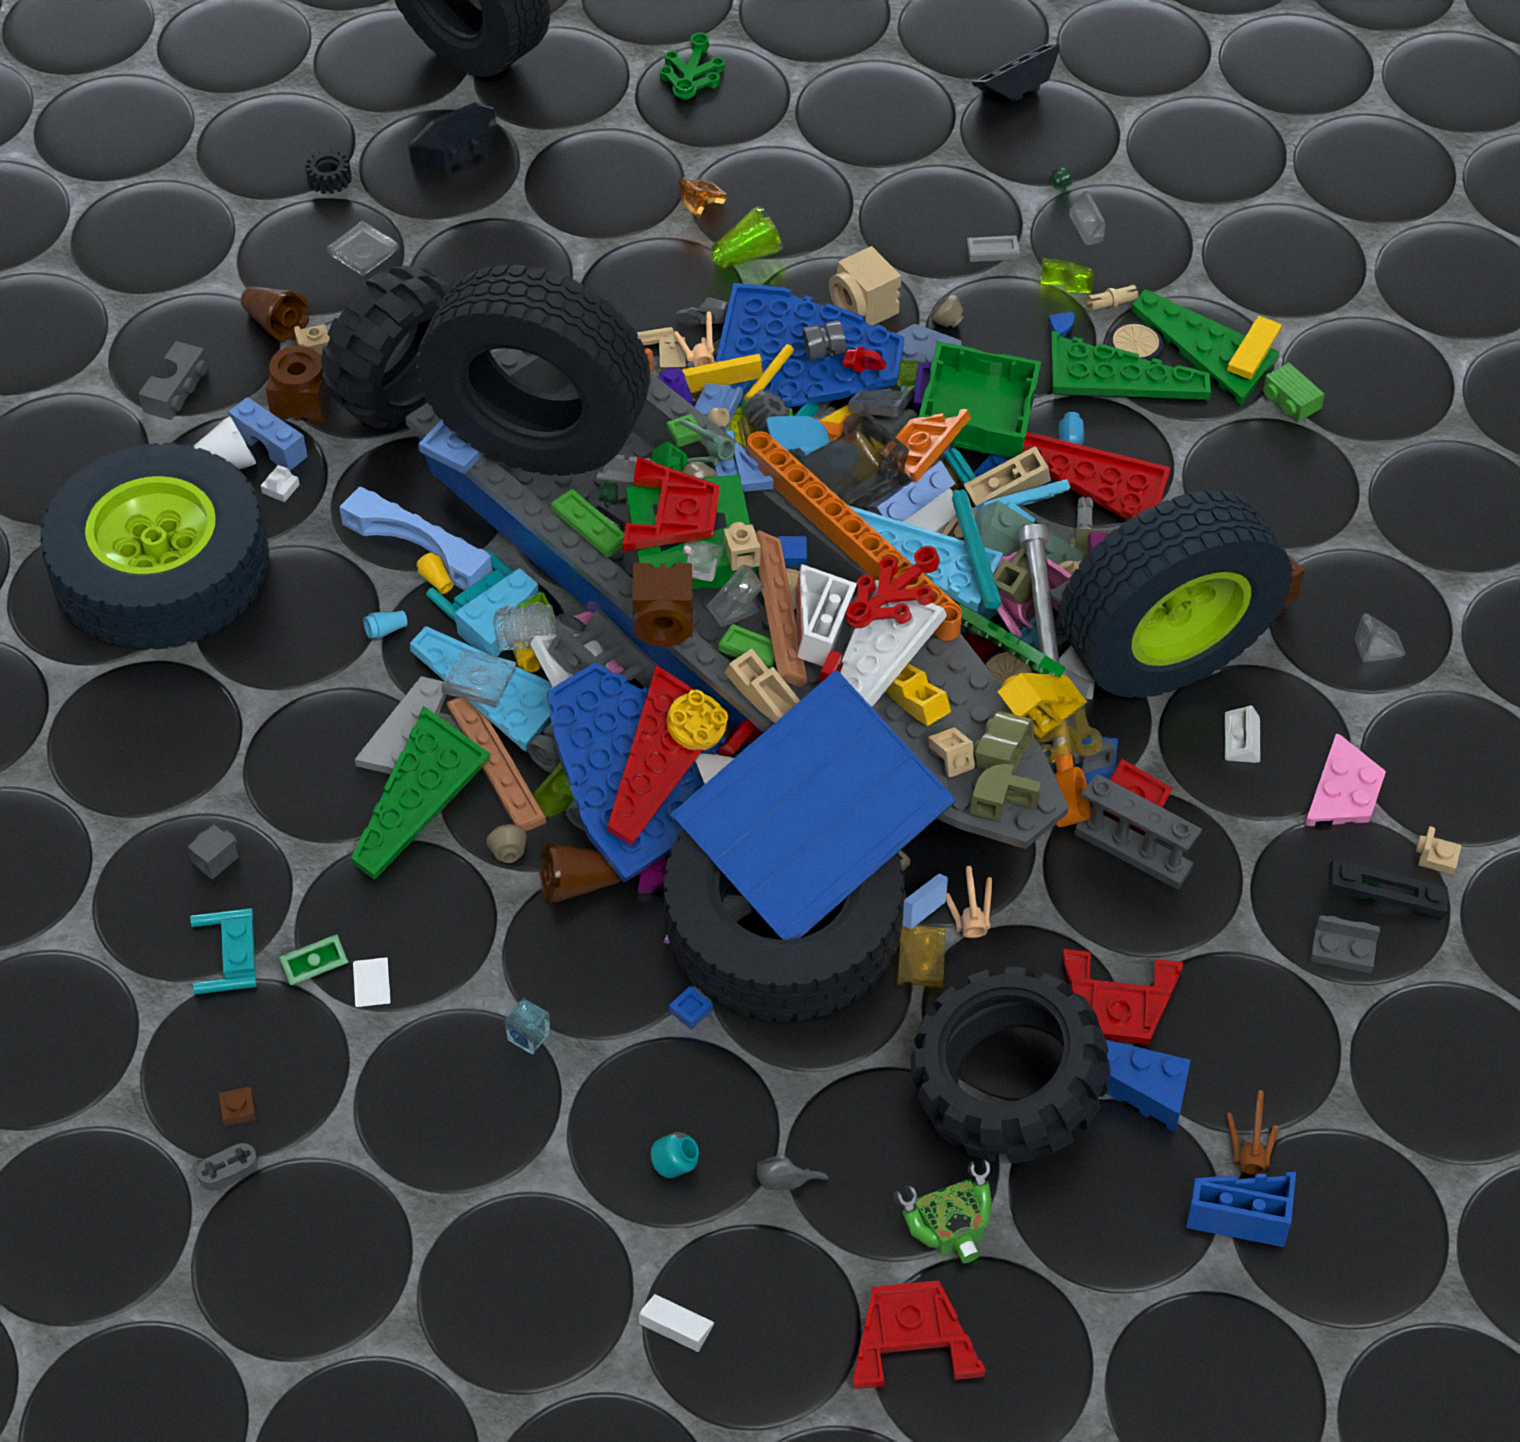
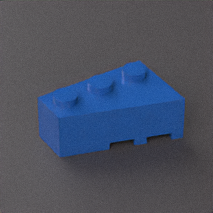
(1148, 1081)
(1244, 1208)

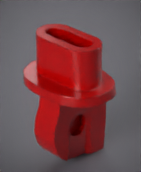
(863, 359)

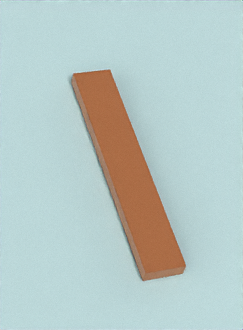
(780, 610)
(500, 768)

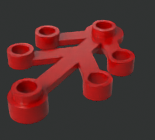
(863, 612)

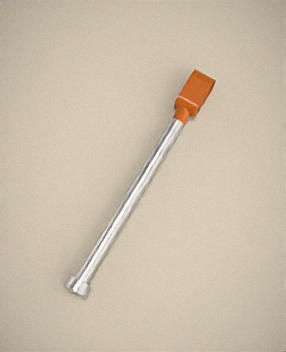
(1069, 778)

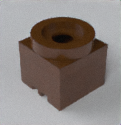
(297, 385)
(662, 603)

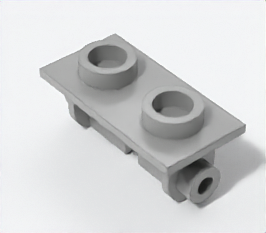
(619, 470)

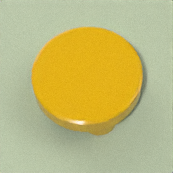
(696, 721)

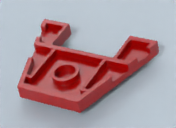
(1123, 1010)
(912, 1319)

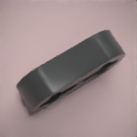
(227, 1166)

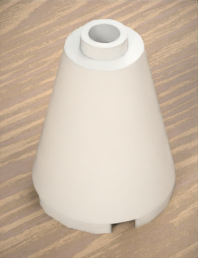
(228, 443)

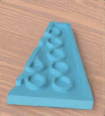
(955, 570)
(524, 704)

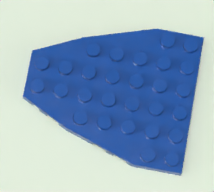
(770, 317)
(593, 733)

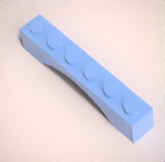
(373, 515)

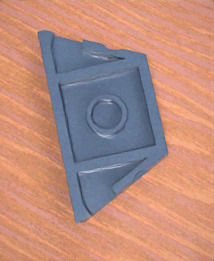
(922, 342)

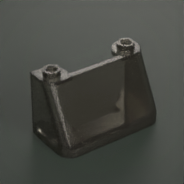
(860, 462)

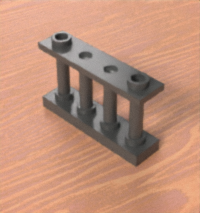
(575, 656)
(1131, 846)

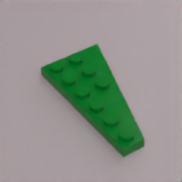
(1201, 342)
(1009, 642)
(423, 781)

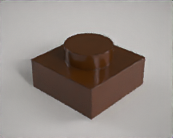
(237, 1106)

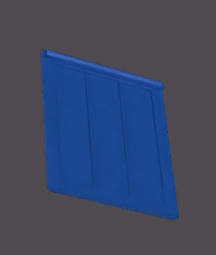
(813, 807)

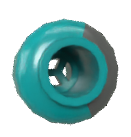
(674, 1155)

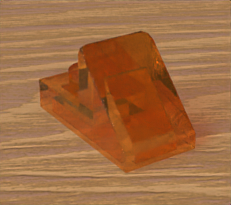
(698, 193)

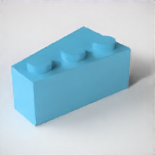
(476, 618)

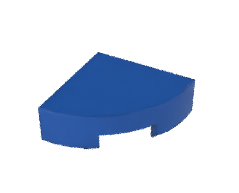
(1061, 322)

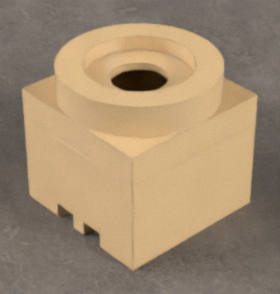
(866, 286)

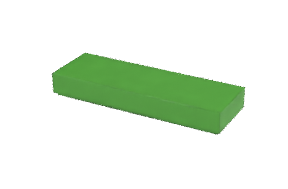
(588, 522)

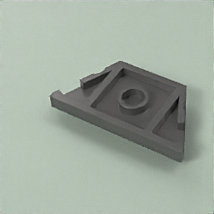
(881, 401)

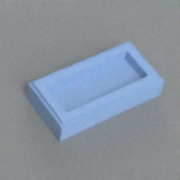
(924, 901)

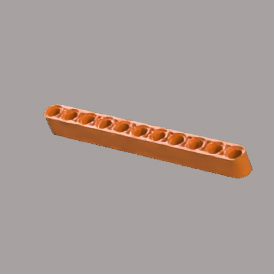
(841, 522)

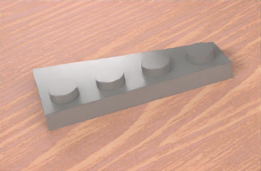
(391, 738)

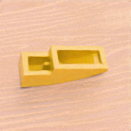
(918, 696)

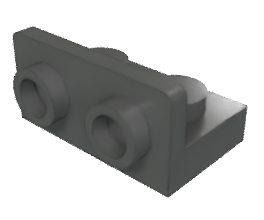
(1344, 943)

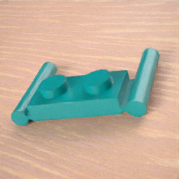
(500, 572)
(237, 950)

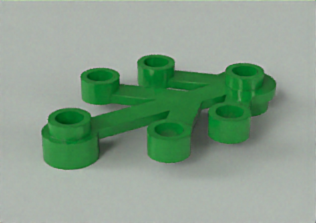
(685, 87)

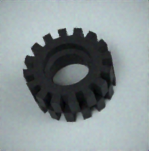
(325, 162)

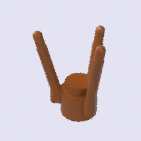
(1252, 1156)

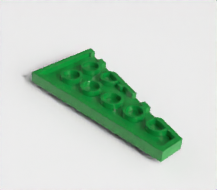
(1117, 372)

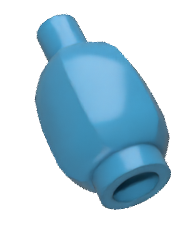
(1071, 428)

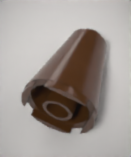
(276, 310)
(573, 872)

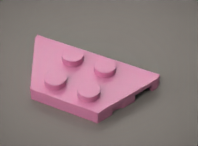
(1346, 786)

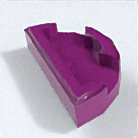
(653, 876)

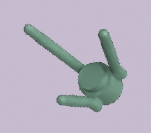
(717, 446)

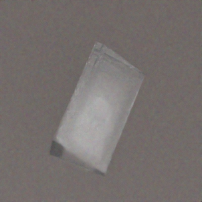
(1088, 219)

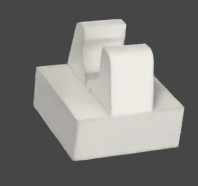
(280, 484)

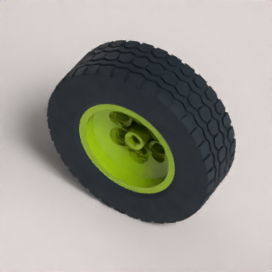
(155, 546)
(1175, 593)

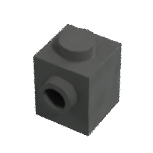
(213, 851)

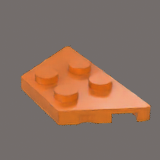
(928, 439)

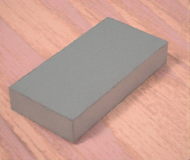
(993, 248)

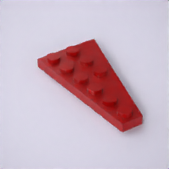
(654, 761)

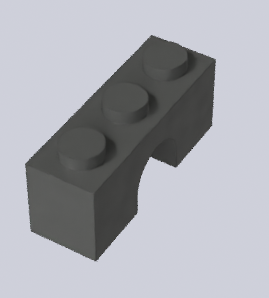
(184, 368)

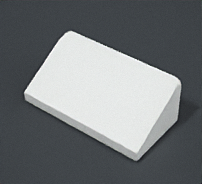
(1242, 735)
(675, 1322)

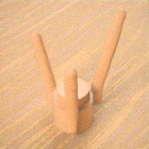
(701, 352)
(973, 921)

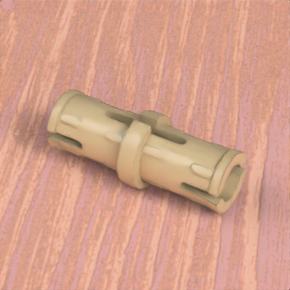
(1111, 298)

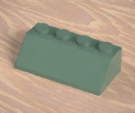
(1000, 532)

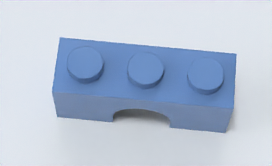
(282, 441)
(913, 495)

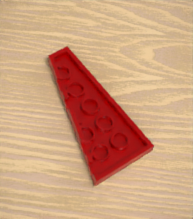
(1109, 479)

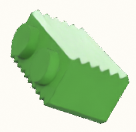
(1293, 392)

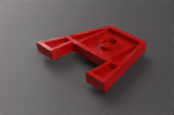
(684, 510)

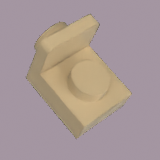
(671, 352)
(955, 750)
(1438, 853)

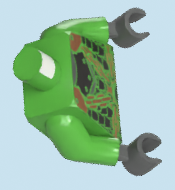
(951, 1216)

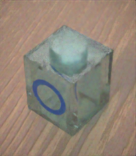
(527, 1026)

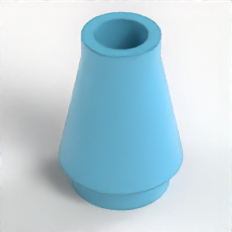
(383, 623)

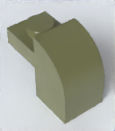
(1014, 578)
(1000, 786)

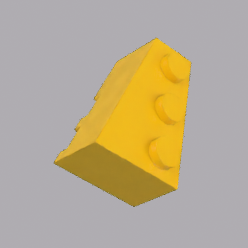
(1042, 698)

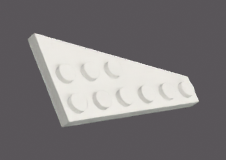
(885, 648)

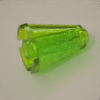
(747, 240)

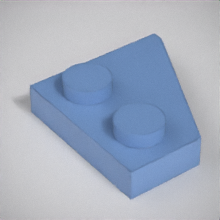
(750, 475)

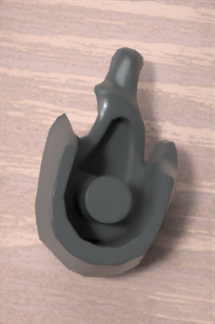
(717, 308)
(780, 1173)

